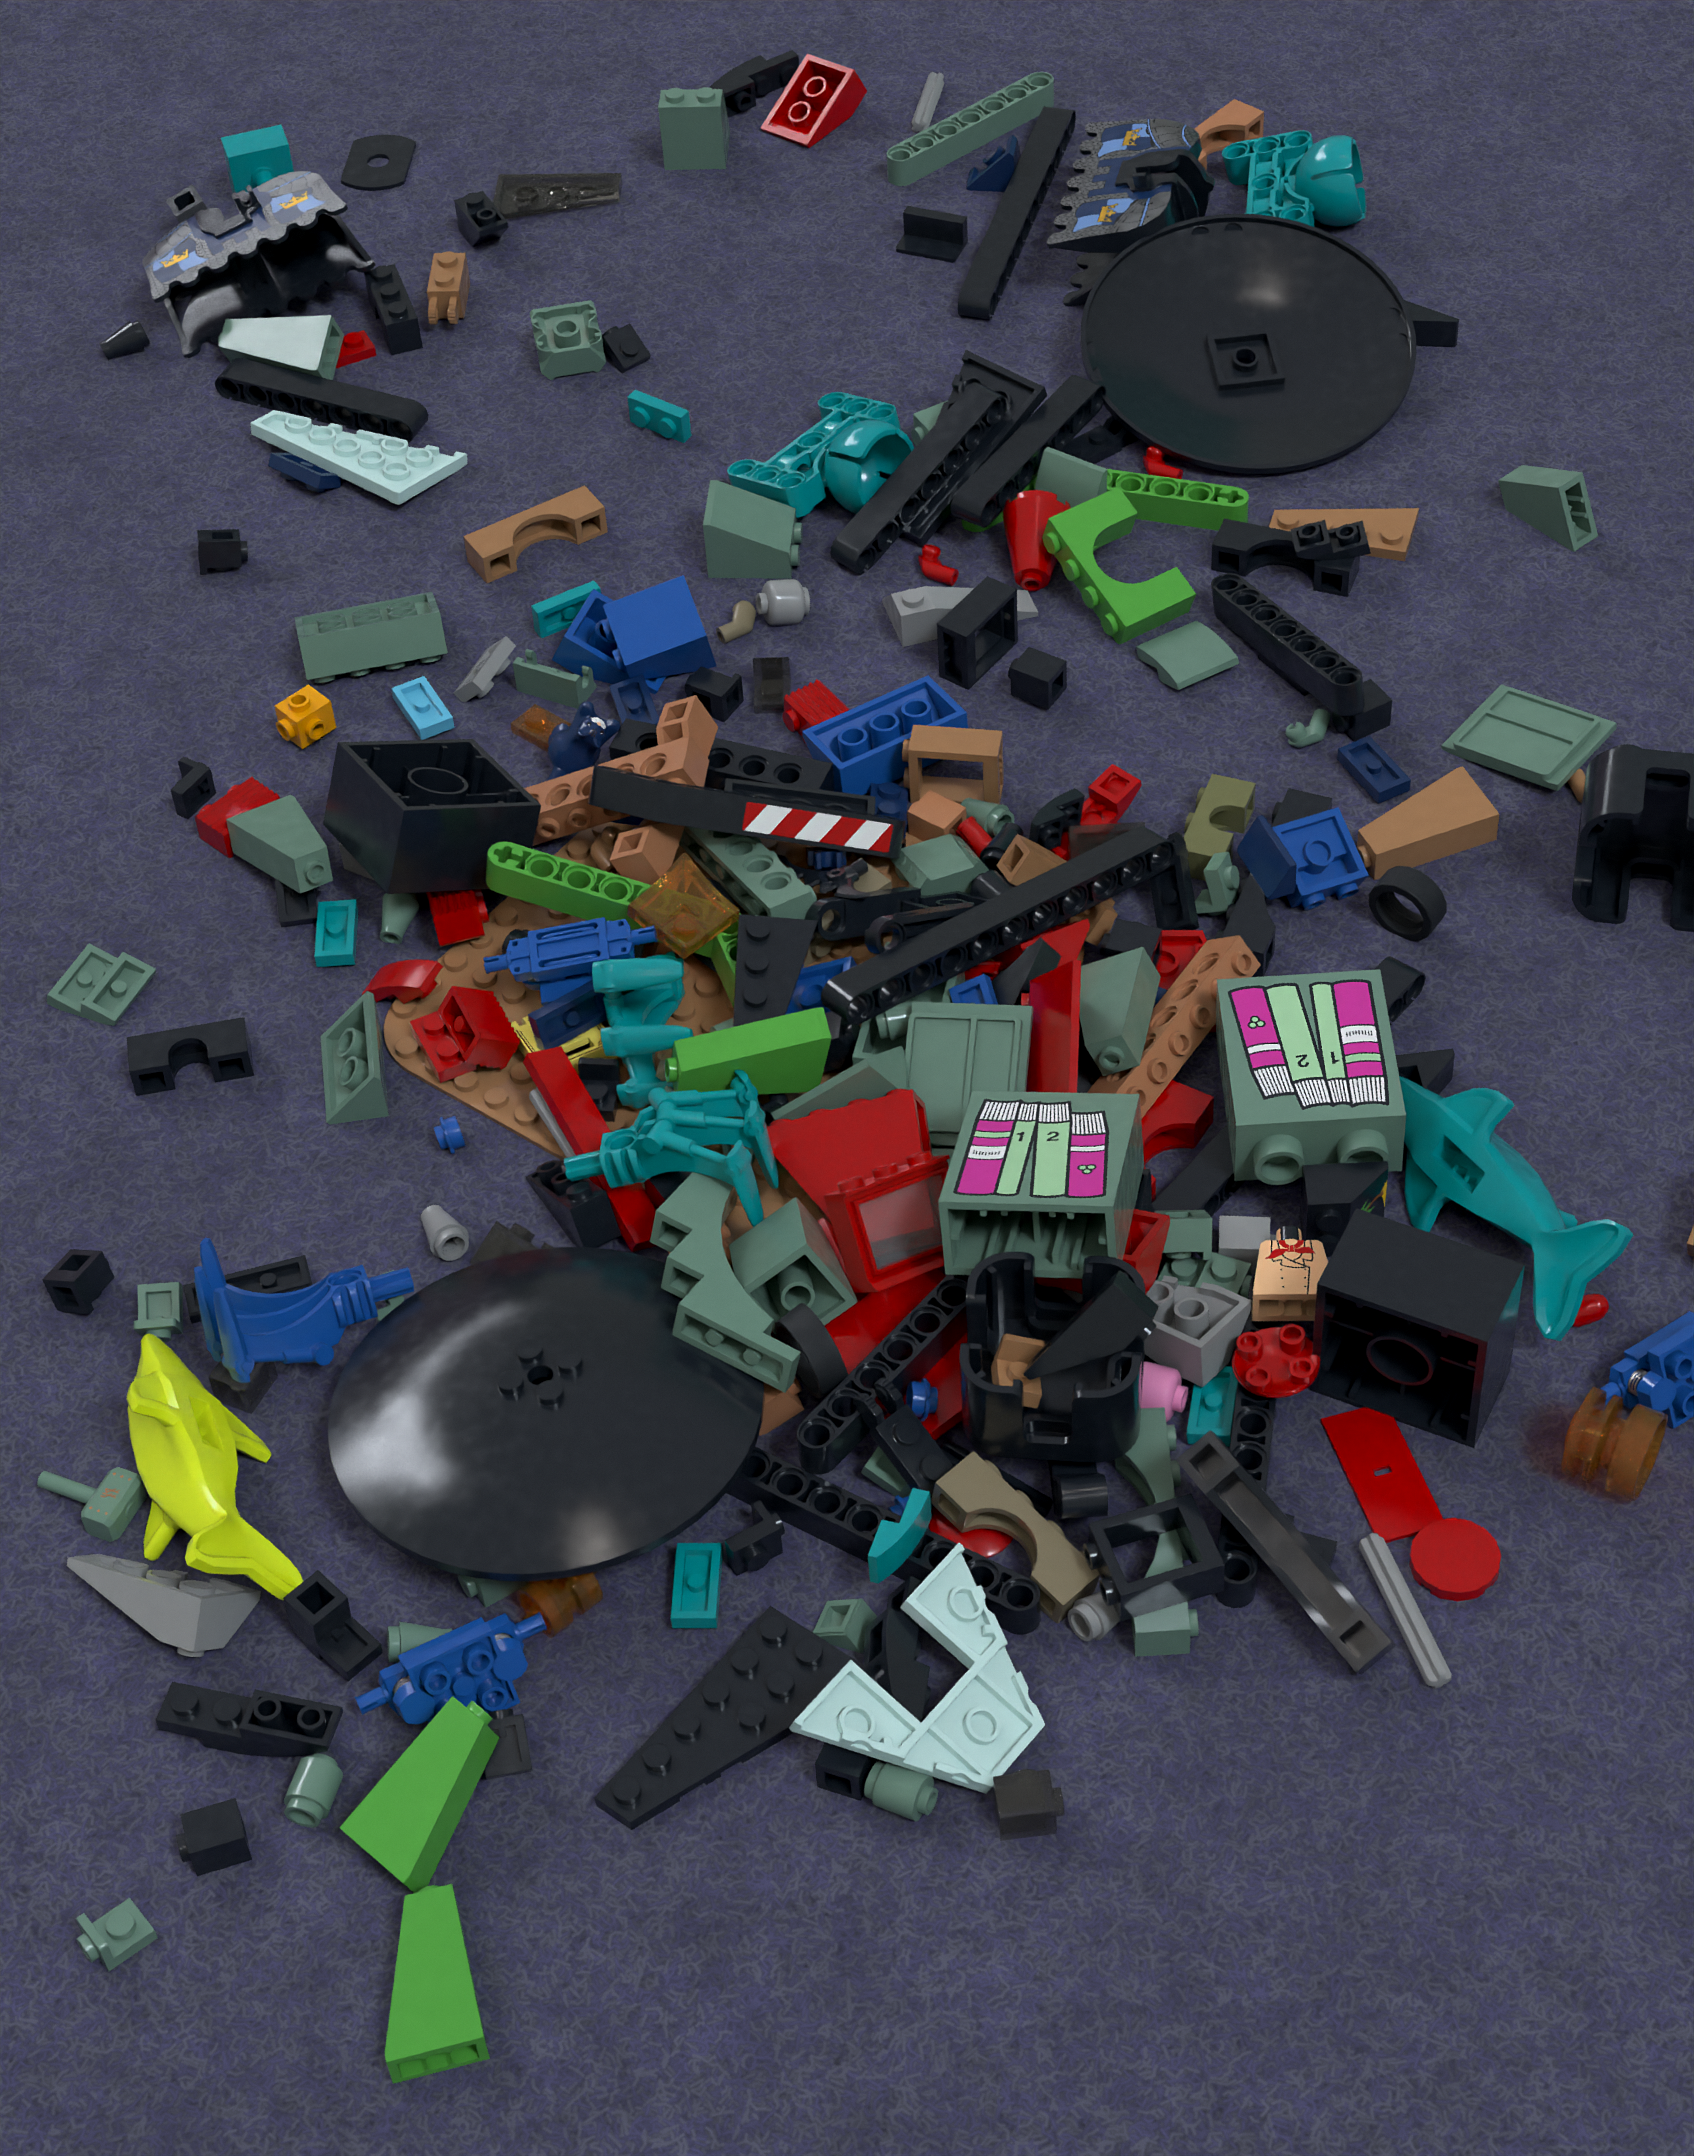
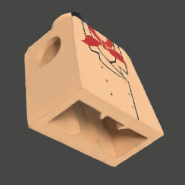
(1287, 1277)

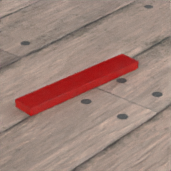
(584, 1130)

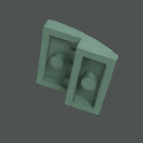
(1070, 477)
(1187, 655)
(100, 985)

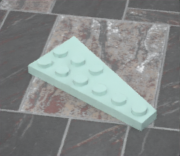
(366, 459)

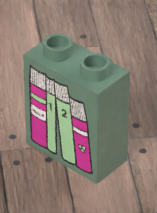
(1308, 1073)
(1042, 1179)

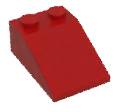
(815, 102)

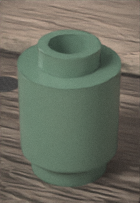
(312, 1790)
(901, 1790)

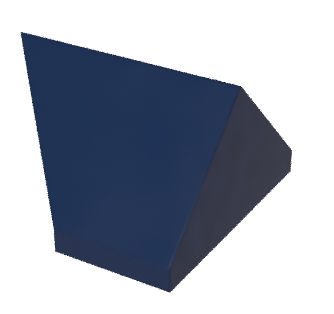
(999, 170)

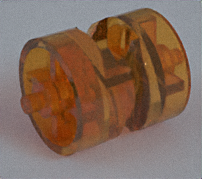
(560, 1599)

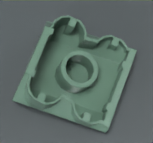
(568, 339)
(939, 865)

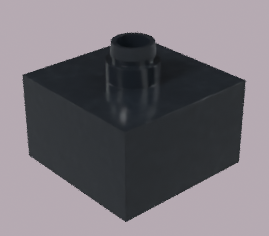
(425, 812)
(1415, 1326)

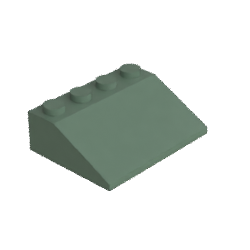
(371, 637)

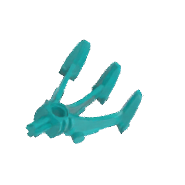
(640, 1017)
(671, 1138)

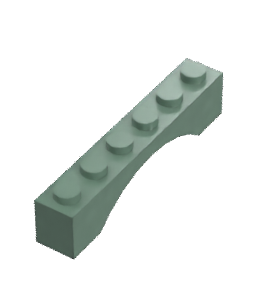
(1154, 1478)

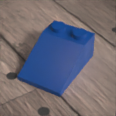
(588, 646)

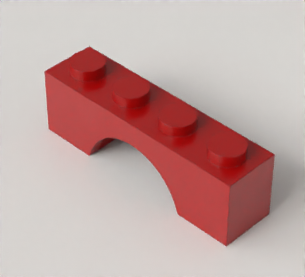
(1175, 1121)

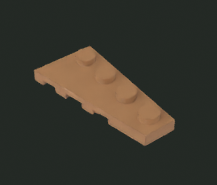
(1386, 530)

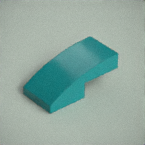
(897, 1541)

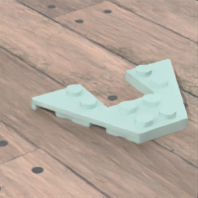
(972, 1729)

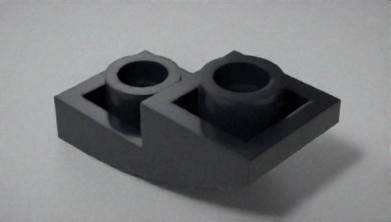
(1319, 543)
(1055, 817)

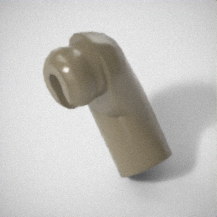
(741, 624)

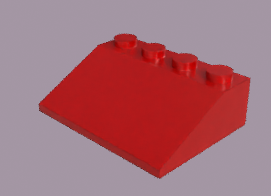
(1054, 1029)

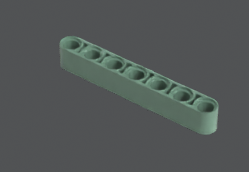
(969, 128)

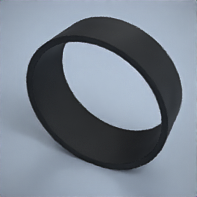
(820, 1361)

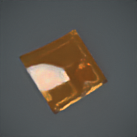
(683, 908)

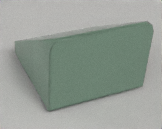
(845, 1623)

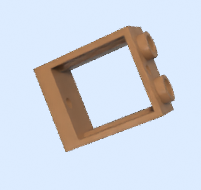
(959, 745)

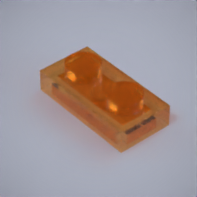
(536, 726)

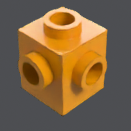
(305, 717)

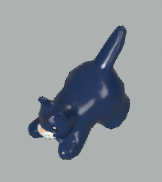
(579, 744)

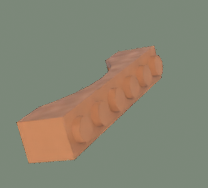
(652, 845)

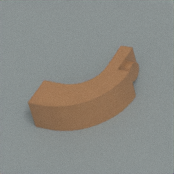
(1028, 859)

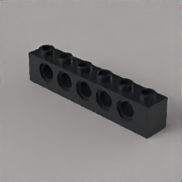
(734, 760)

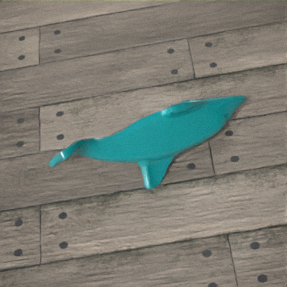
(1463, 1160)

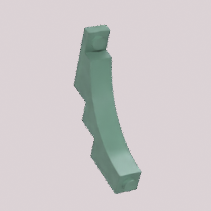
(714, 1305)

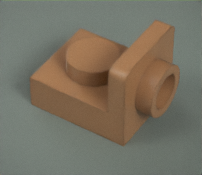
(1010, 1363)

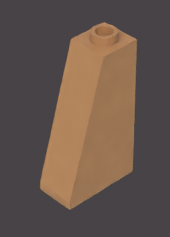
(1429, 825)

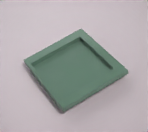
(1529, 737)
(964, 1051)

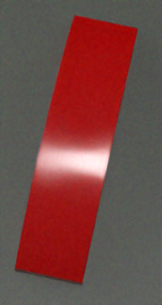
(1106, 803)

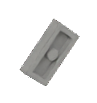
(491, 663)

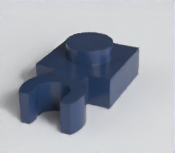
(825, 858)

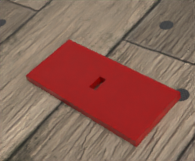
(1392, 1502)

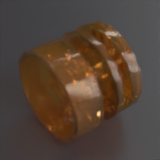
(1610, 1442)

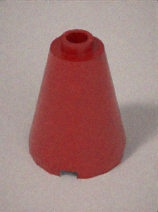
(1024, 528)

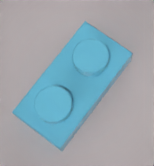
(422, 708)

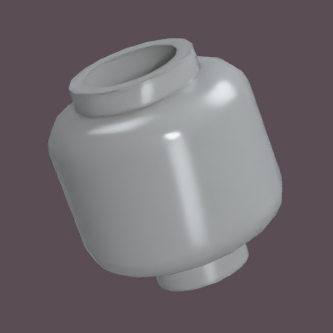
(783, 602)

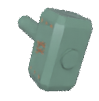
(107, 1507)

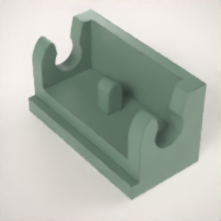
(551, 682)

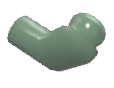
(1302, 736)

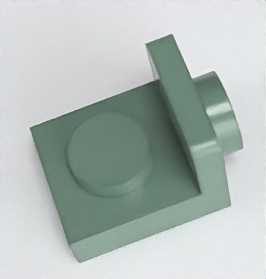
(115, 1935)

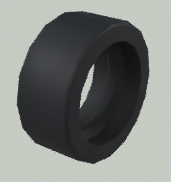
(1420, 891)

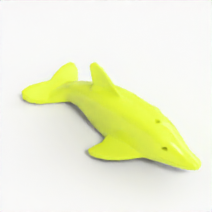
(190, 1469)

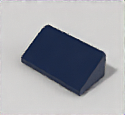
(1268, 860)

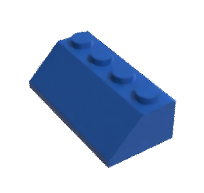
(869, 739)

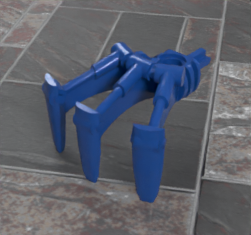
(286, 1325)

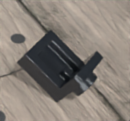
(625, 347)
(757, 1544)

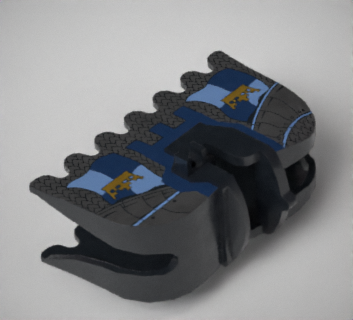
(1121, 196)
(220, 264)

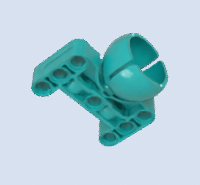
(1299, 178)
(839, 452)

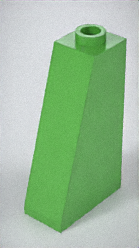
(775, 1053)
(424, 1794)
(434, 1997)

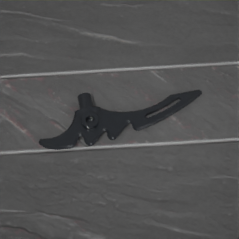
(836, 880)

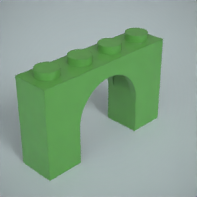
(1122, 607)

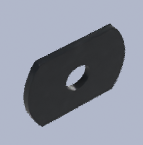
(361, 176)

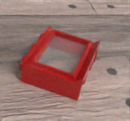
(890, 1222)

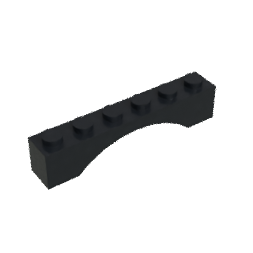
(1250, 914)
(1286, 1552)

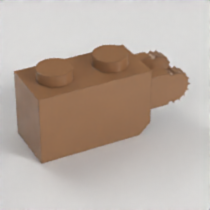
(448, 287)

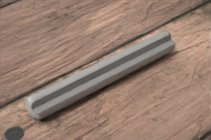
(1405, 1611)

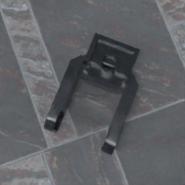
(888, 910)

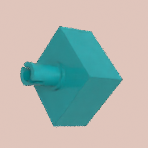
(256, 157)

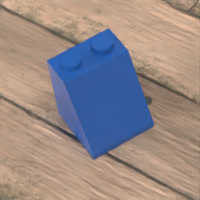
(658, 631)

